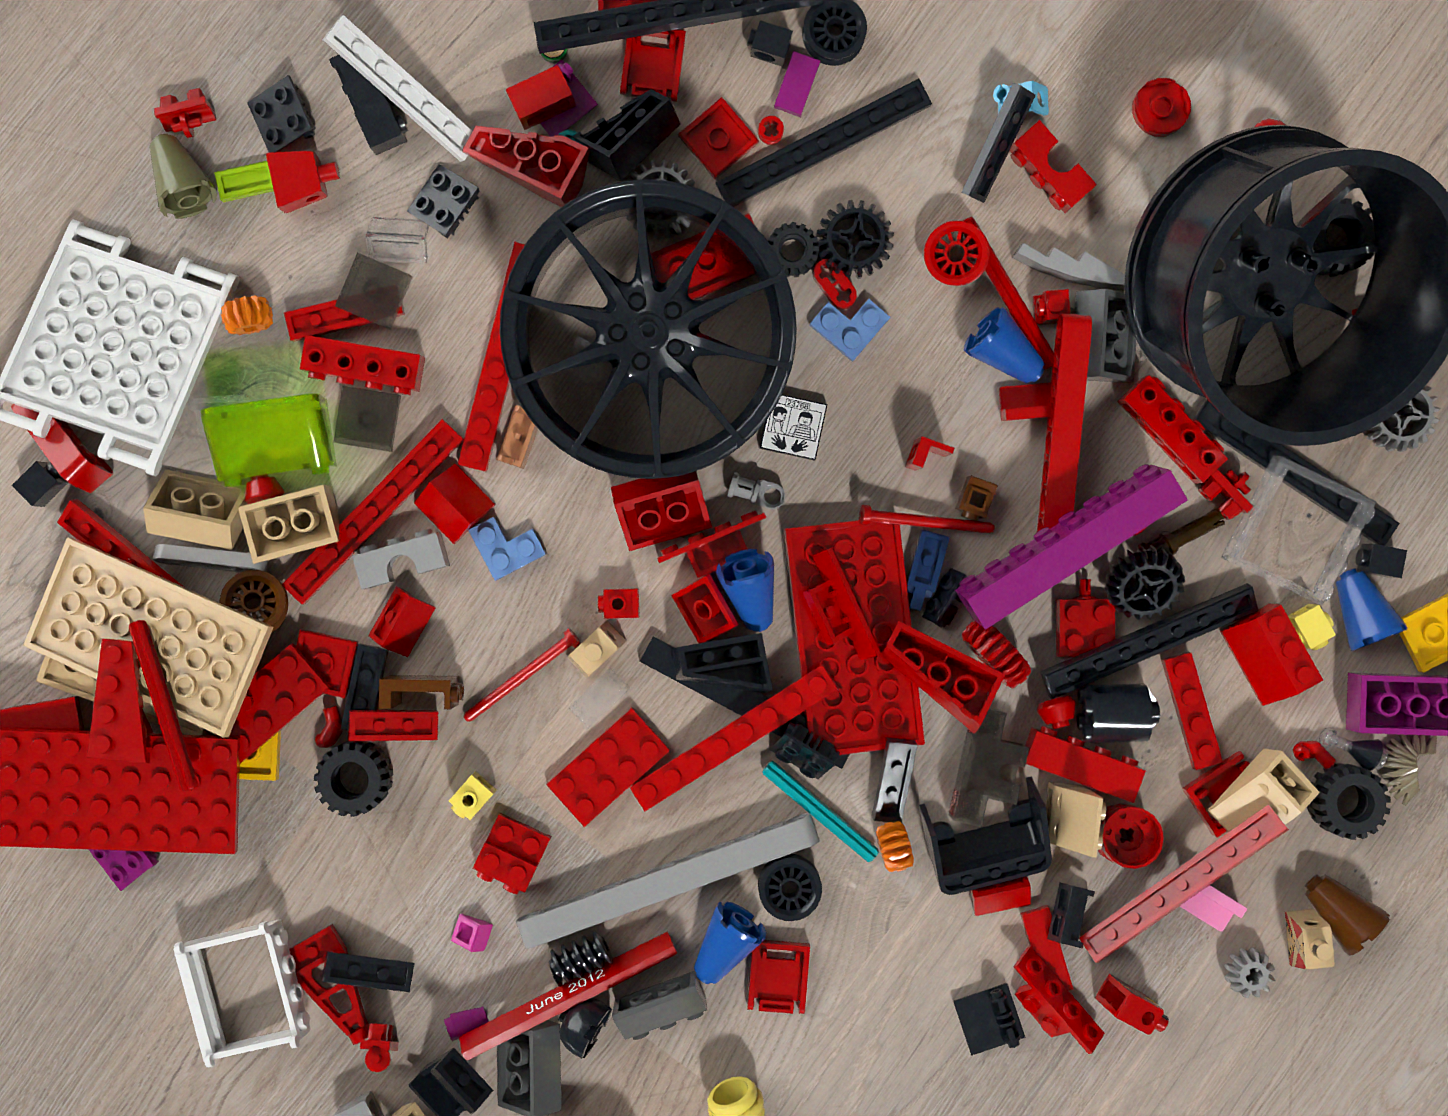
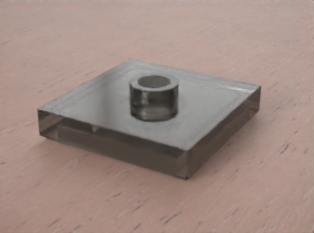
(374, 291)
(367, 418)

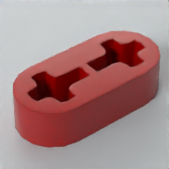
(829, 288)

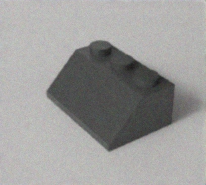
(1111, 338)
(659, 1006)
(531, 1071)

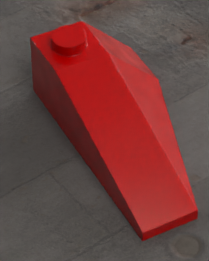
(539, 163)

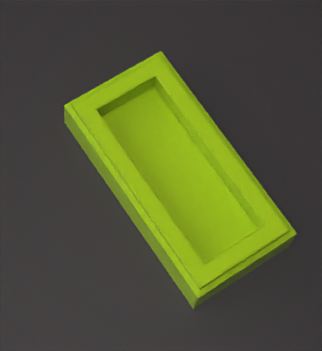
(244, 181)

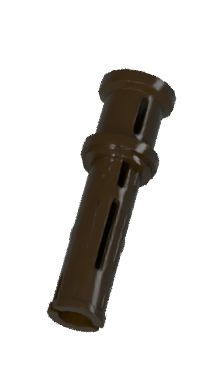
(1174, 540)

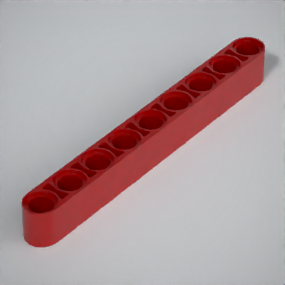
(1065, 425)

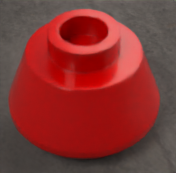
(262, 488)
(1057, 711)

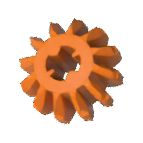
(247, 315)
(894, 846)

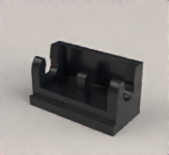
(1068, 914)

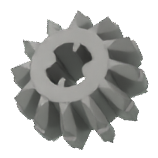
(1258, 976)

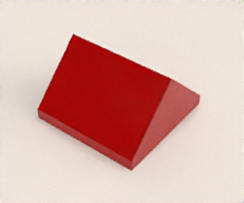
(454, 503)
(704, 609)

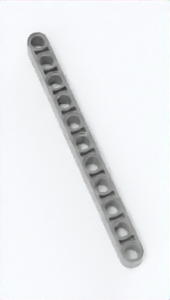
(667, 880)

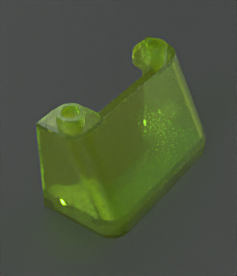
(269, 437)

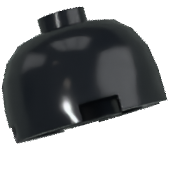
(582, 1025)

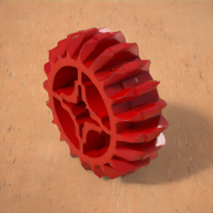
(997, 652)

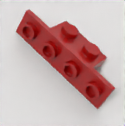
(709, 551)
(837, 607)
(1053, 1004)

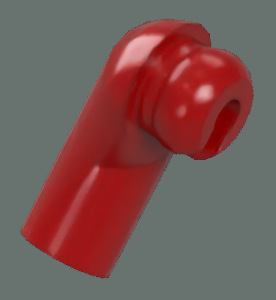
(332, 730)
(1313, 749)

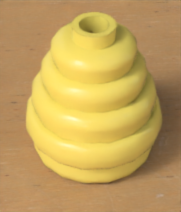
(736, 1098)

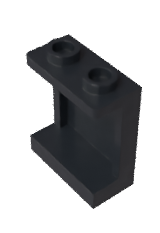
(450, 1085)

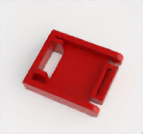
(653, 66)
(1213, 785)
(779, 980)

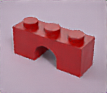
(1063, 187)

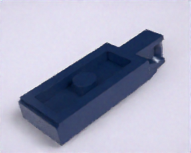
(926, 567)

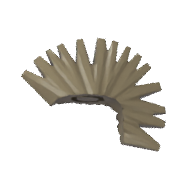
(1404, 763)

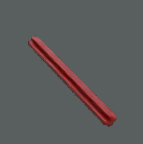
(1015, 303)
(163, 705)

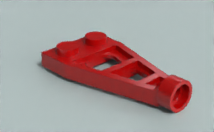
(311, 954)

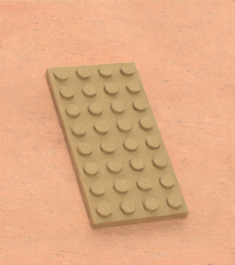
(200, 643)

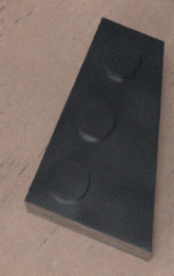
(371, 108)
(631, 135)
(725, 663)

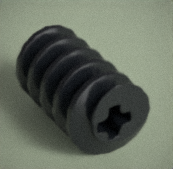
(579, 958)

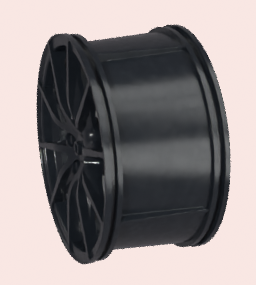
(1271, 268)
(647, 325)

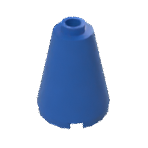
(1005, 347)
(750, 586)
(1365, 611)
(727, 942)

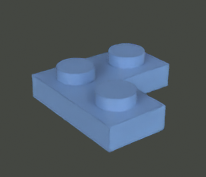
(850, 335)
(502, 555)

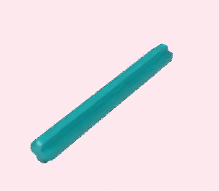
(820, 811)

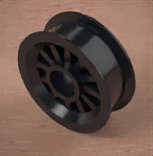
(847, 52)
(801, 910)

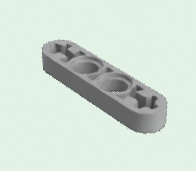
(206, 558)

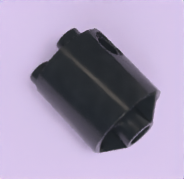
(1117, 713)

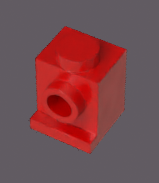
(1050, 305)
(629, 597)

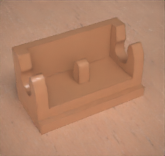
(518, 439)

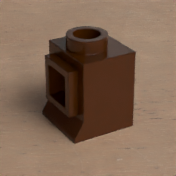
(981, 486)

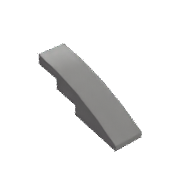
(1085, 270)

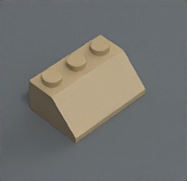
(195, 510)
(290, 523)

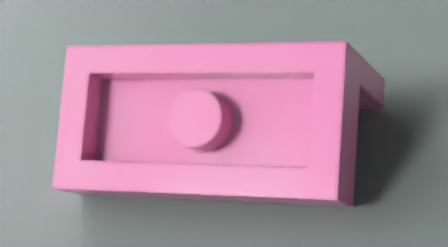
(1214, 907)

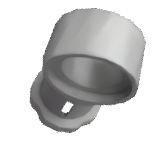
(757, 491)

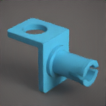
(1001, 92)

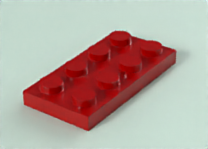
(716, 268)
(276, 698)
(608, 767)

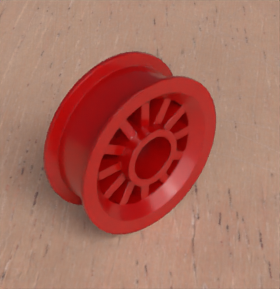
(937, 237)

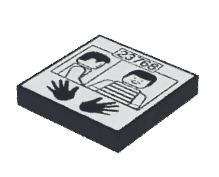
(794, 427)

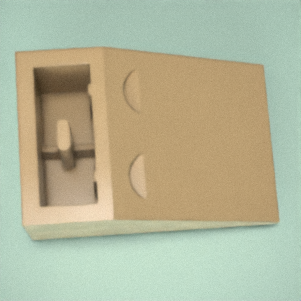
(1265, 781)
(1075, 818)

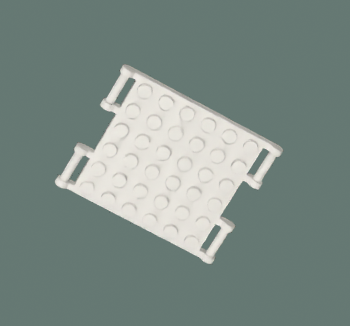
(113, 346)

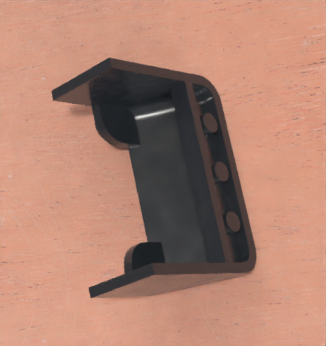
(993, 851)

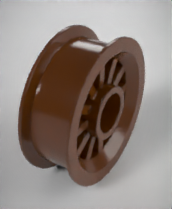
(251, 578)

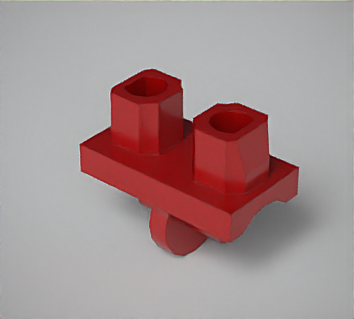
(184, 115)
(1235, 502)
(379, 1045)

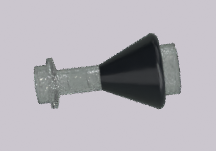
(1367, 753)

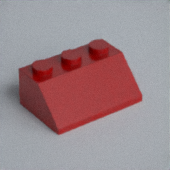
(660, 509)
(1271, 654)

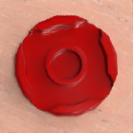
(1161, 107)

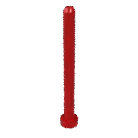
(866, 515)
(569, 640)

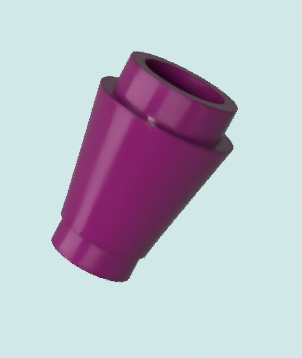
(465, 1021)

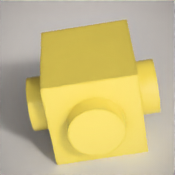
(1312, 626)
(480, 791)

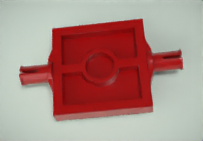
(1083, 622)

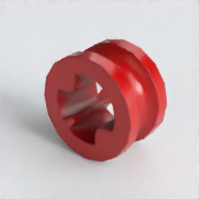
(762, 130)

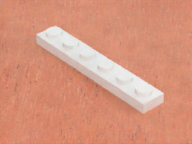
(398, 86)

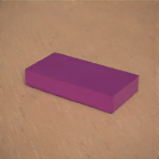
(797, 84)

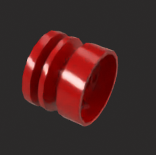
(1143, 834)

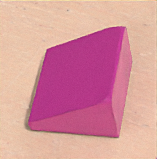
(471, 933)

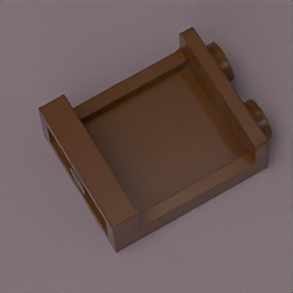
(392, 686)

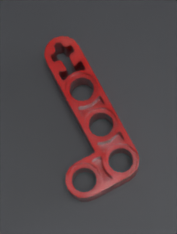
(69, 454)

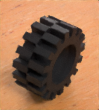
(805, 237)

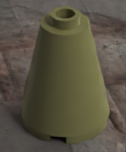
(178, 179)

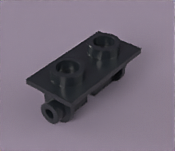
(939, 608)

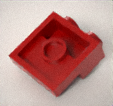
(511, 854)

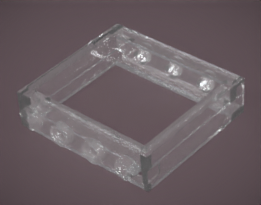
(1261, 501)

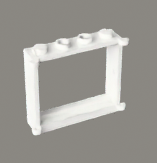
(203, 1005)

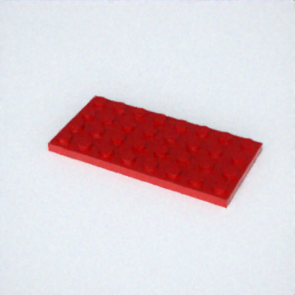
(872, 694)
(77, 802)

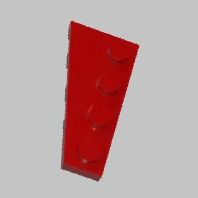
(117, 710)

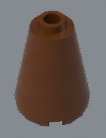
(1348, 914)

